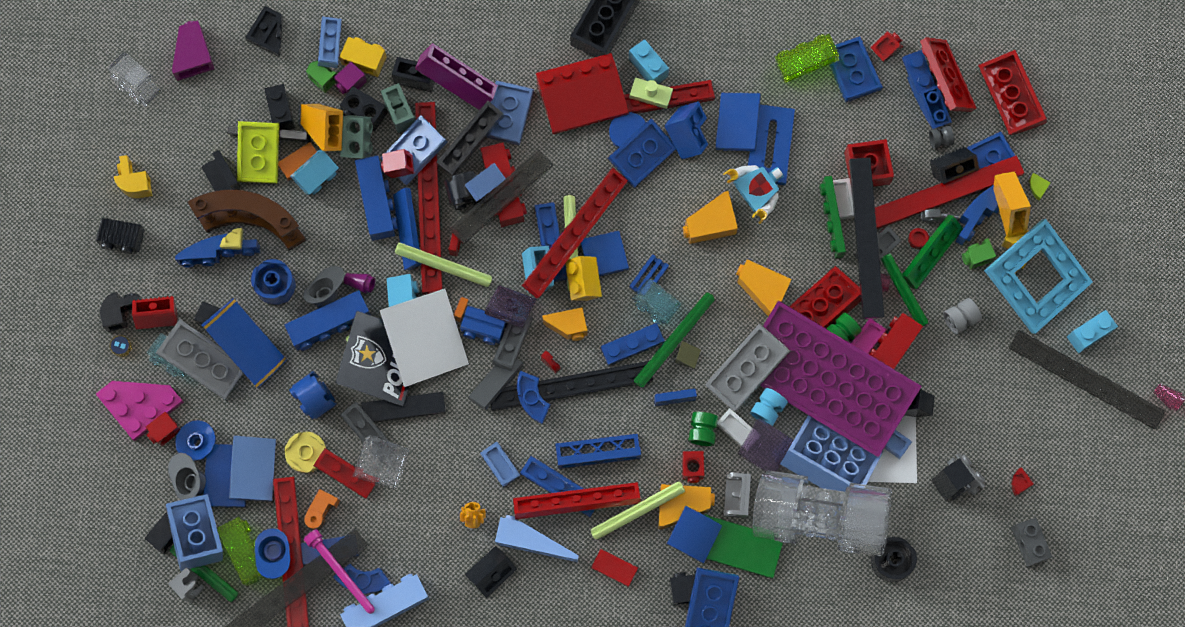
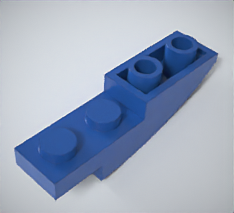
(925, 91)
(981, 207)
(209, 251)

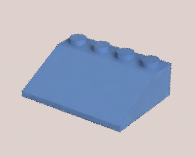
(828, 457)

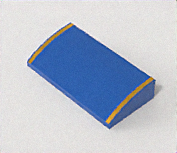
(244, 342)

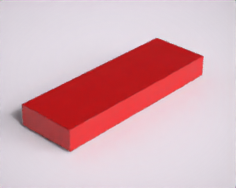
(343, 473)

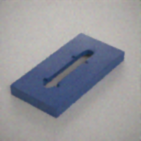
(784, 118)

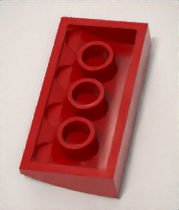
(1012, 93)
(828, 298)

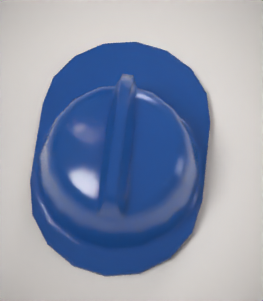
(272, 553)

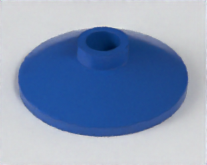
(190, 434)

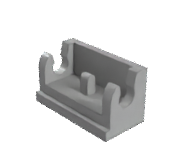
(737, 495)
(184, 584)

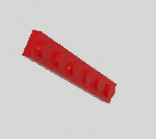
(576, 500)

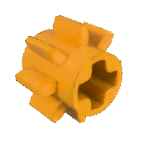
(472, 515)

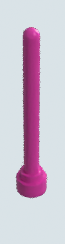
(315, 540)

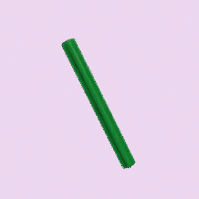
(674, 340)

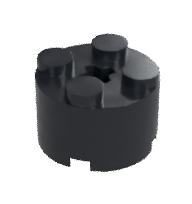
(458, 193)
(906, 556)

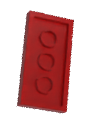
(947, 74)

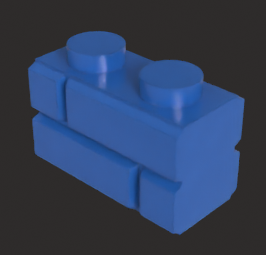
(482, 326)

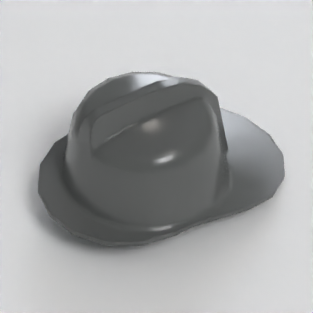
(324, 287)
(185, 476)

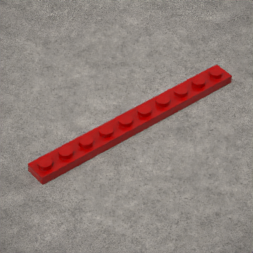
(429, 208)

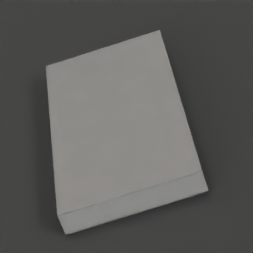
(200, 359)
(747, 367)

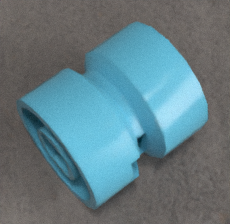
(769, 406)

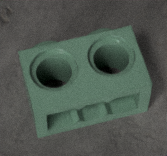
(398, 107)
(351, 136)

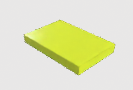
(257, 152)

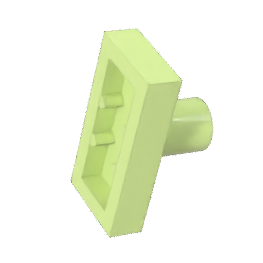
(651, 93)

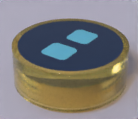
(120, 345)

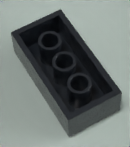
(602, 25)

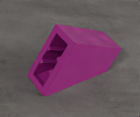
(191, 52)

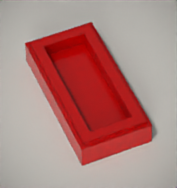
(614, 568)

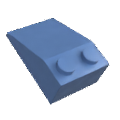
(194, 532)

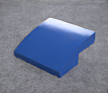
(694, 534)

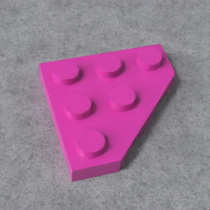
(138, 404)

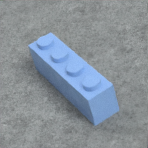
(388, 604)

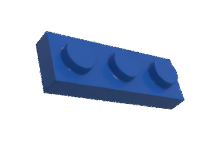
(632, 344)

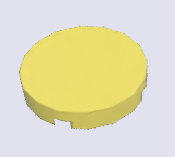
(303, 451)

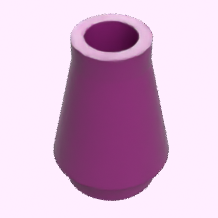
(361, 282)

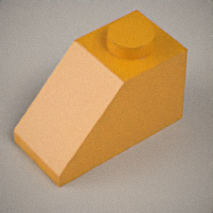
(567, 323)

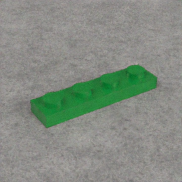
(831, 209)
(932, 251)

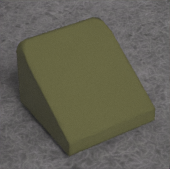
(688, 355)

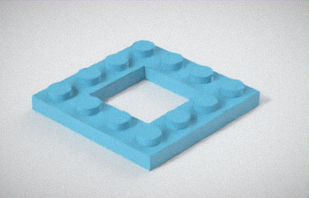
(1074, 277)

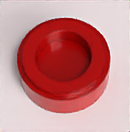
(918, 238)

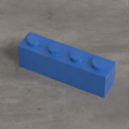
(375, 198)
(325, 321)

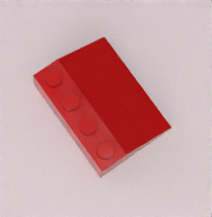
(582, 93)

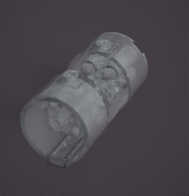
(791, 508)

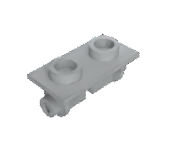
(979, 479)

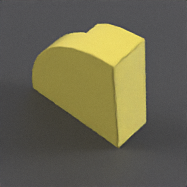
(233, 240)

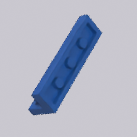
(598, 455)

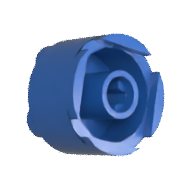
(266, 273)
(313, 395)

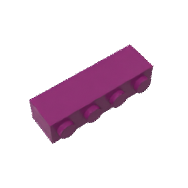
(456, 76)

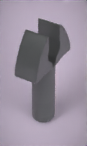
(934, 215)

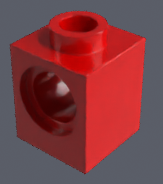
(162, 429)
(692, 457)

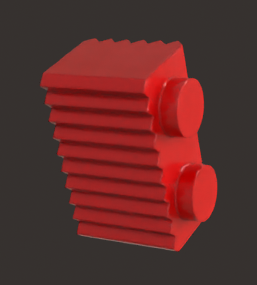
(154, 312)

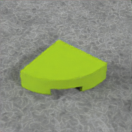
(1038, 186)

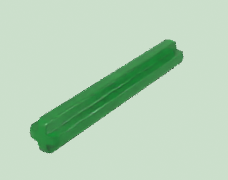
(904, 289)
(213, 580)

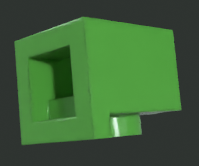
(321, 76)
(979, 254)

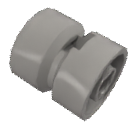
(964, 314)

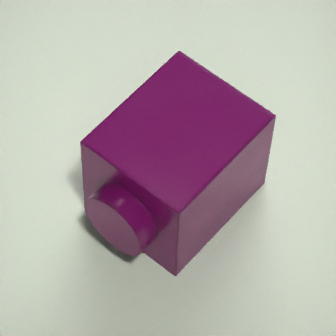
(349, 77)

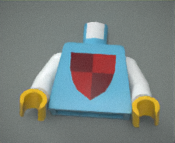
(757, 188)

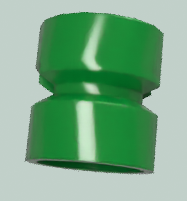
(845, 327)
(702, 431)

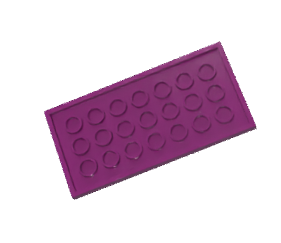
(837, 381)

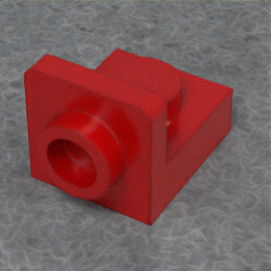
(887, 45)

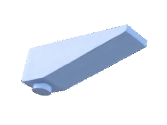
(520, 536)

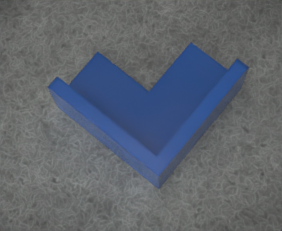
(686, 131)

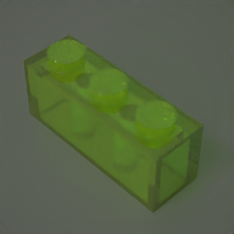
(806, 57)
(240, 549)

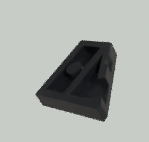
(267, 31)

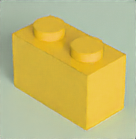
(363, 55)
(583, 278)

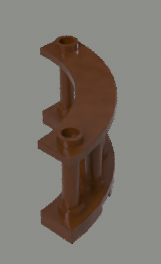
(239, 206)

